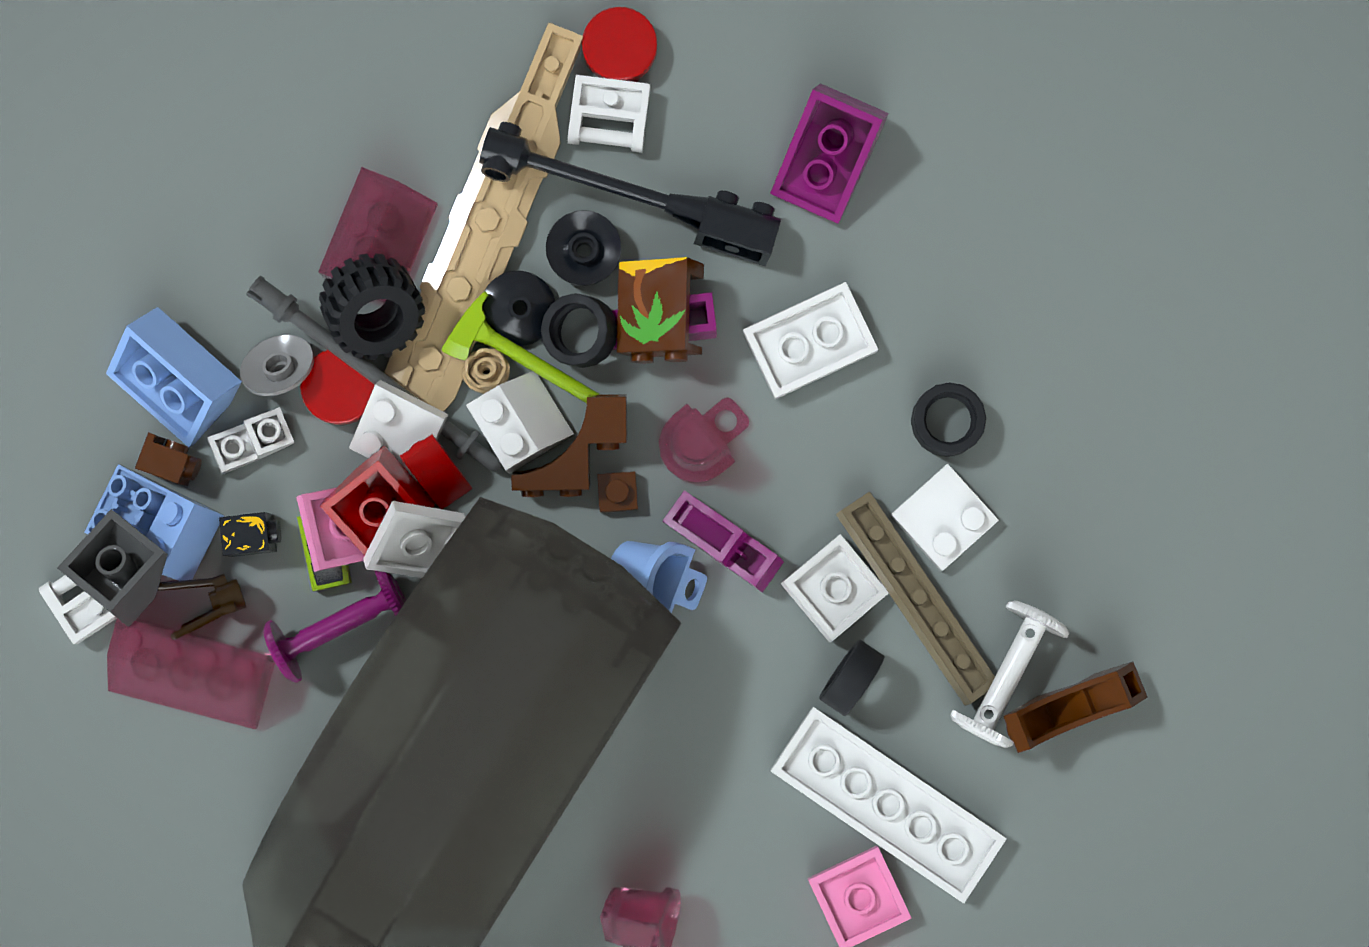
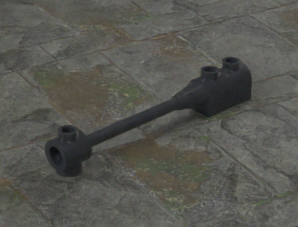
(719, 220)

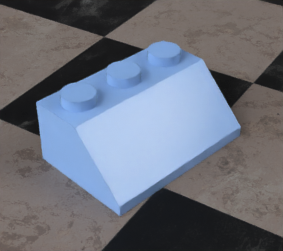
(172, 376)

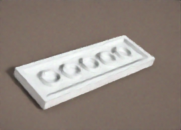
(888, 804)

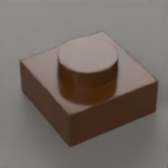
(617, 492)

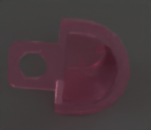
(695, 446)
(641, 917)

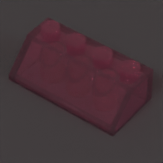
(189, 672)

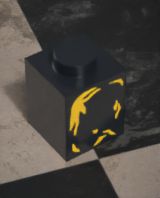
(249, 534)

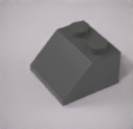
(117, 567)

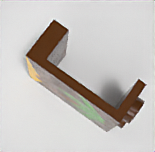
(656, 309)

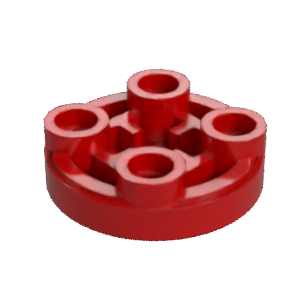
(619, 44)
(335, 390)

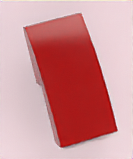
(436, 471)

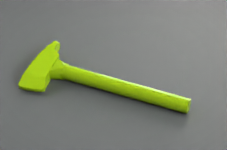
(474, 328)

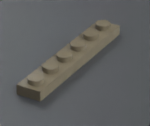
(917, 598)

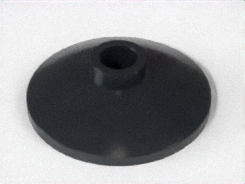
(580, 229)
(514, 287)

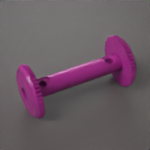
(286, 649)

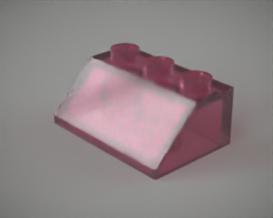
(379, 219)

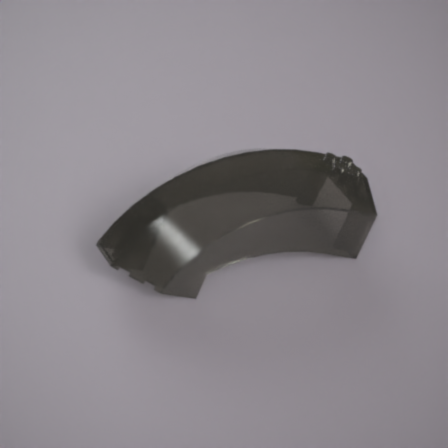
(457, 742)

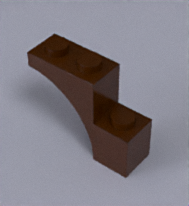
(570, 472)
(1074, 706)

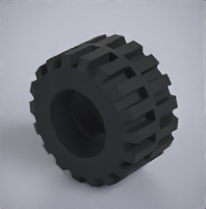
(355, 287)

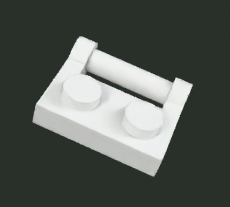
(610, 101)
(79, 616)

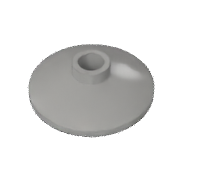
(277, 365)

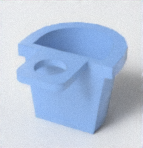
(663, 571)

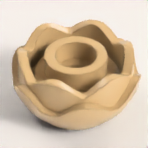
(484, 360)

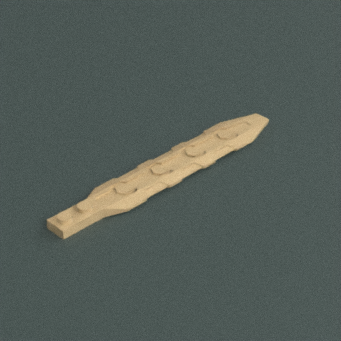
(485, 226)

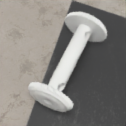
(1010, 672)

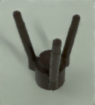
(224, 600)

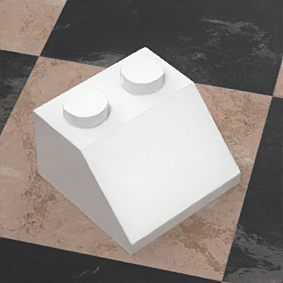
(520, 420)

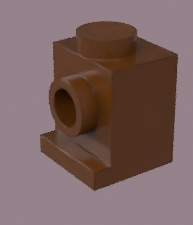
(168, 461)

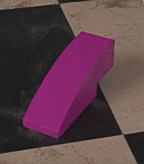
(723, 541)

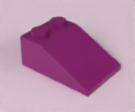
(828, 152)

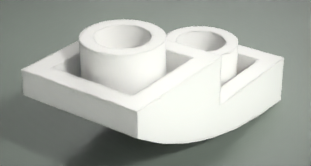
(250, 441)

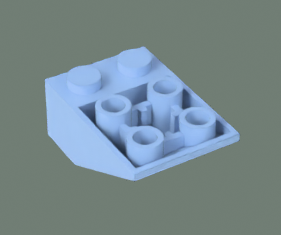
(164, 516)

